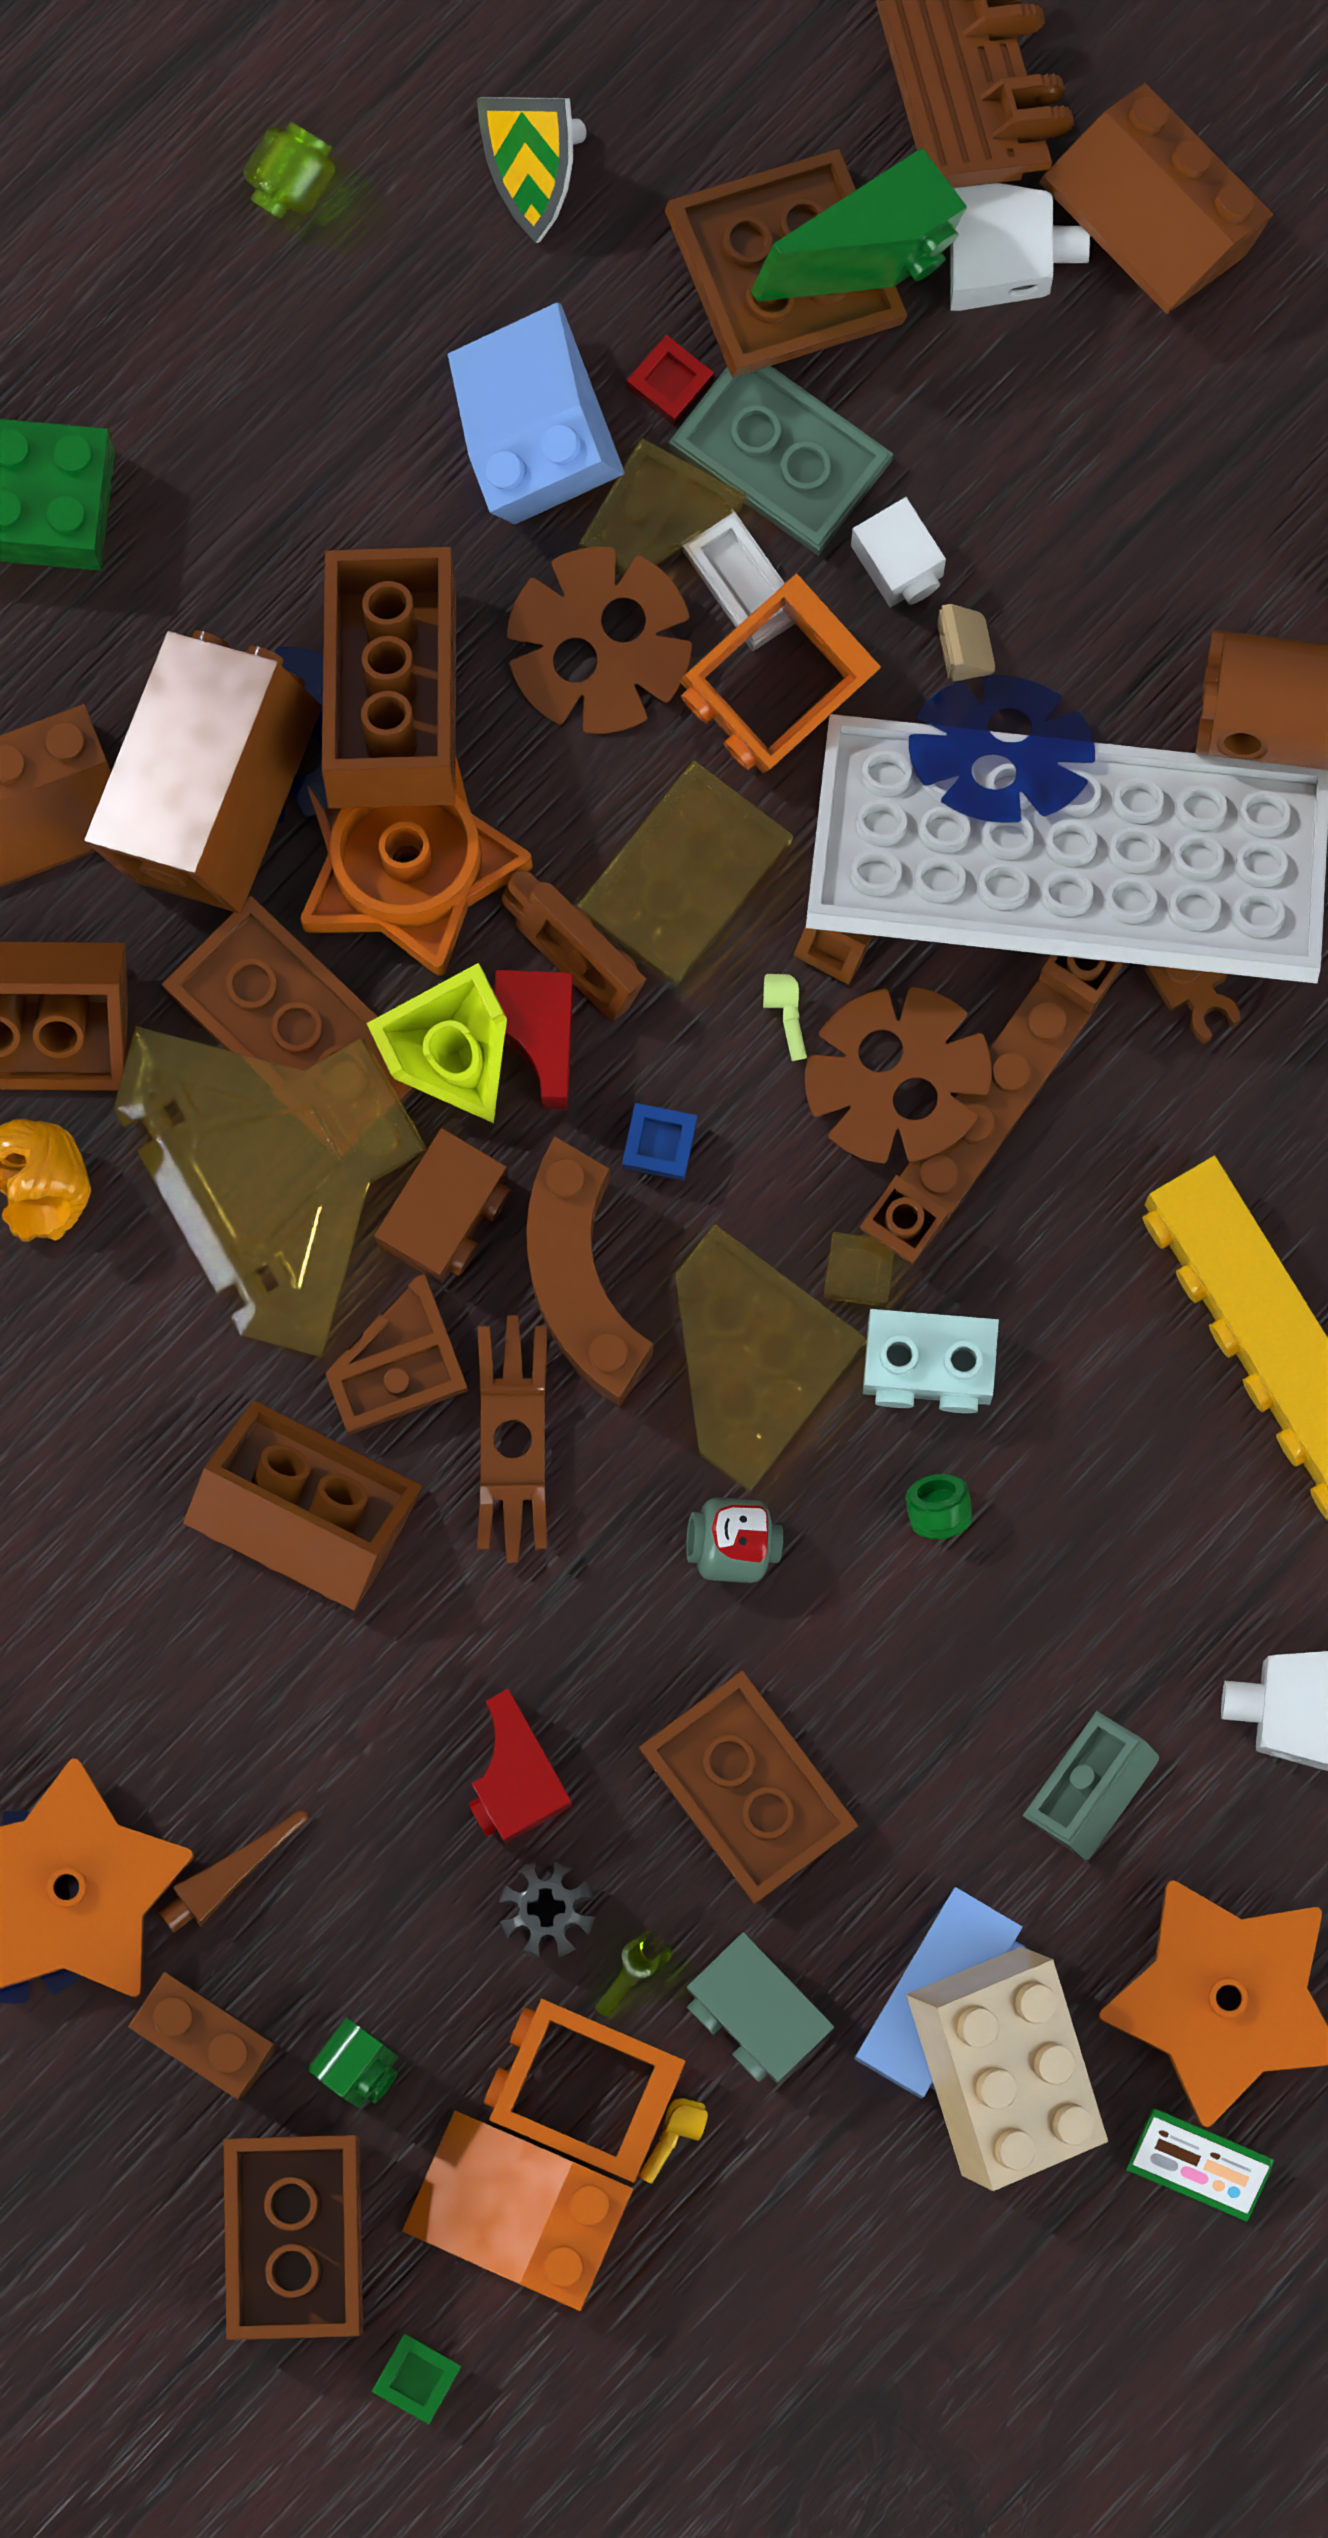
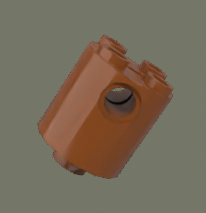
(1265, 700)

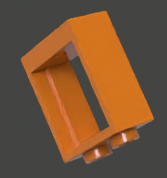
(824, 632)
(529, 2035)

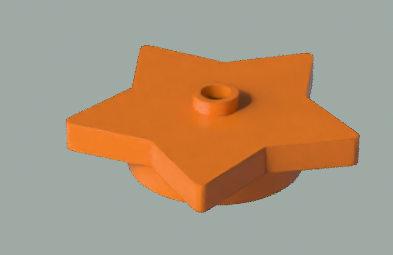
(414, 901)
(118, 1880)
(1177, 2007)

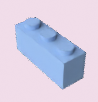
(958, 1939)

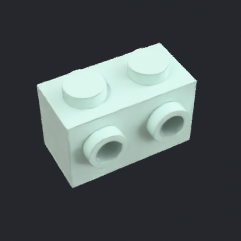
(930, 1359)

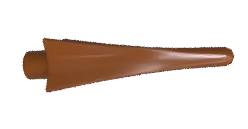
(205, 1891)

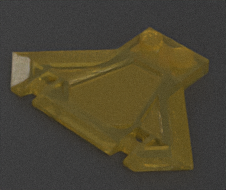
(267, 1169)

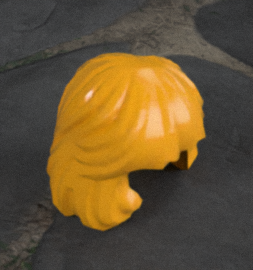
(41, 1178)

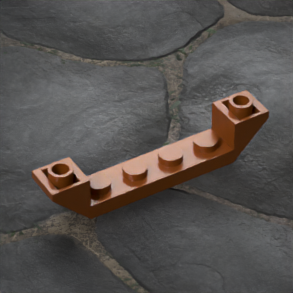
(1021, 1062)

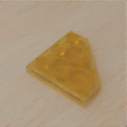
(754, 1355)

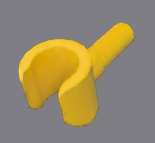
(682, 2119)

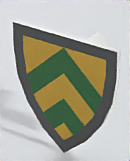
(530, 155)

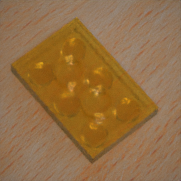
(685, 873)

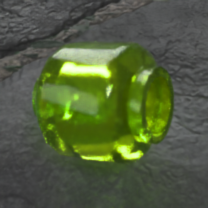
(289, 170)

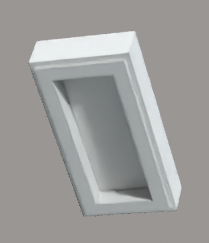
(737, 575)

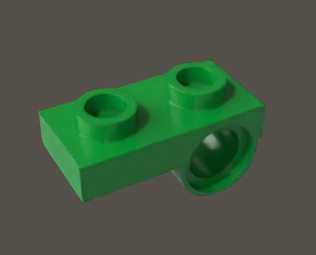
(355, 2065)

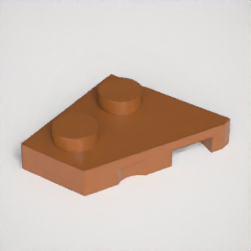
(397, 1363)

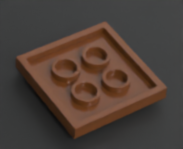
(726, 241)

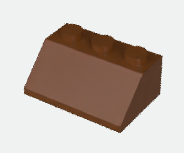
(1157, 198)
(48, 793)
(63, 1015)
(302, 1504)

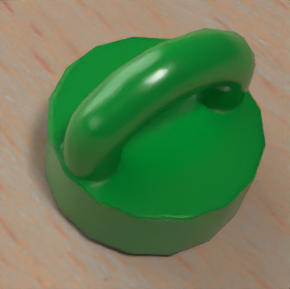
(939, 1506)

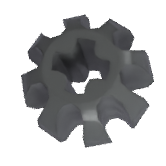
(561, 1921)

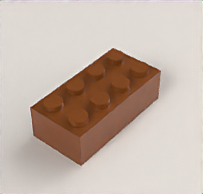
(389, 678)

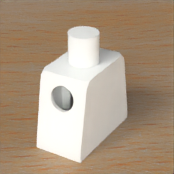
(1008, 246)
(1287, 1707)

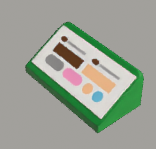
(1200, 2164)

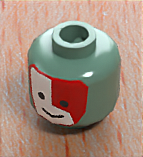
(733, 1540)

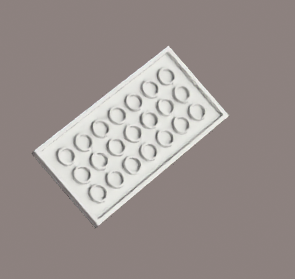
(1147, 866)

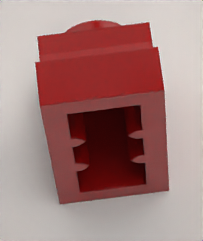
(540, 1026)
(520, 1782)

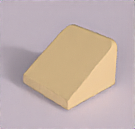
(965, 643)

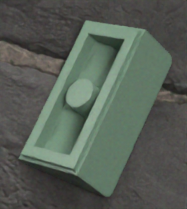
(1092, 1785)

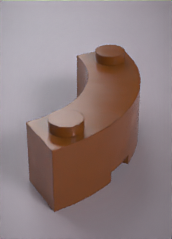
(564, 1276)

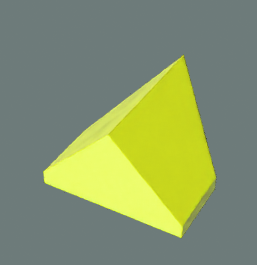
(448, 1042)

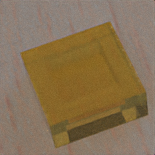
(858, 1270)

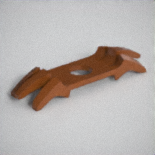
(506, 1401)

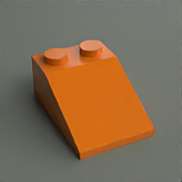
(518, 2210)

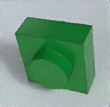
(416, 2378)

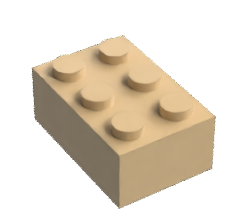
(1007, 2068)

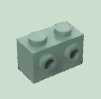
(758, 2010)

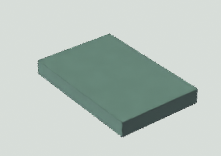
(783, 452)

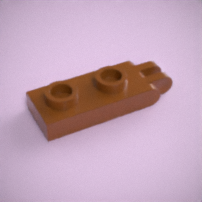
(573, 944)

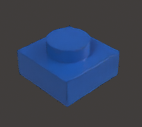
(659, 1141)

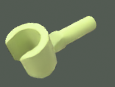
(783, 993)

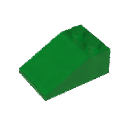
(869, 237)

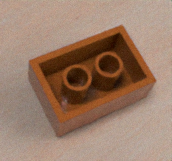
(293, 2237)

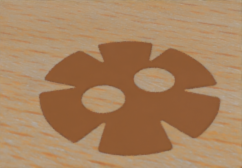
(648, 660)
(872, 1120)

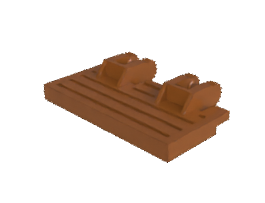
(972, 94)

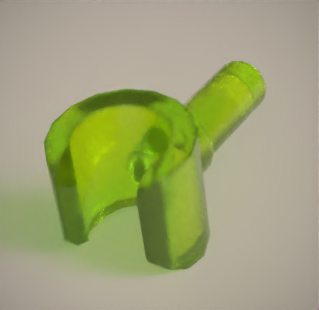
(635, 1967)

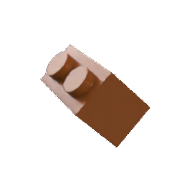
(443, 1208)
(203, 2036)

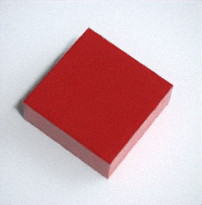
(670, 380)

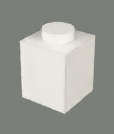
(899, 554)

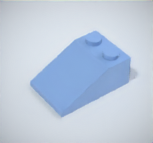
(531, 417)

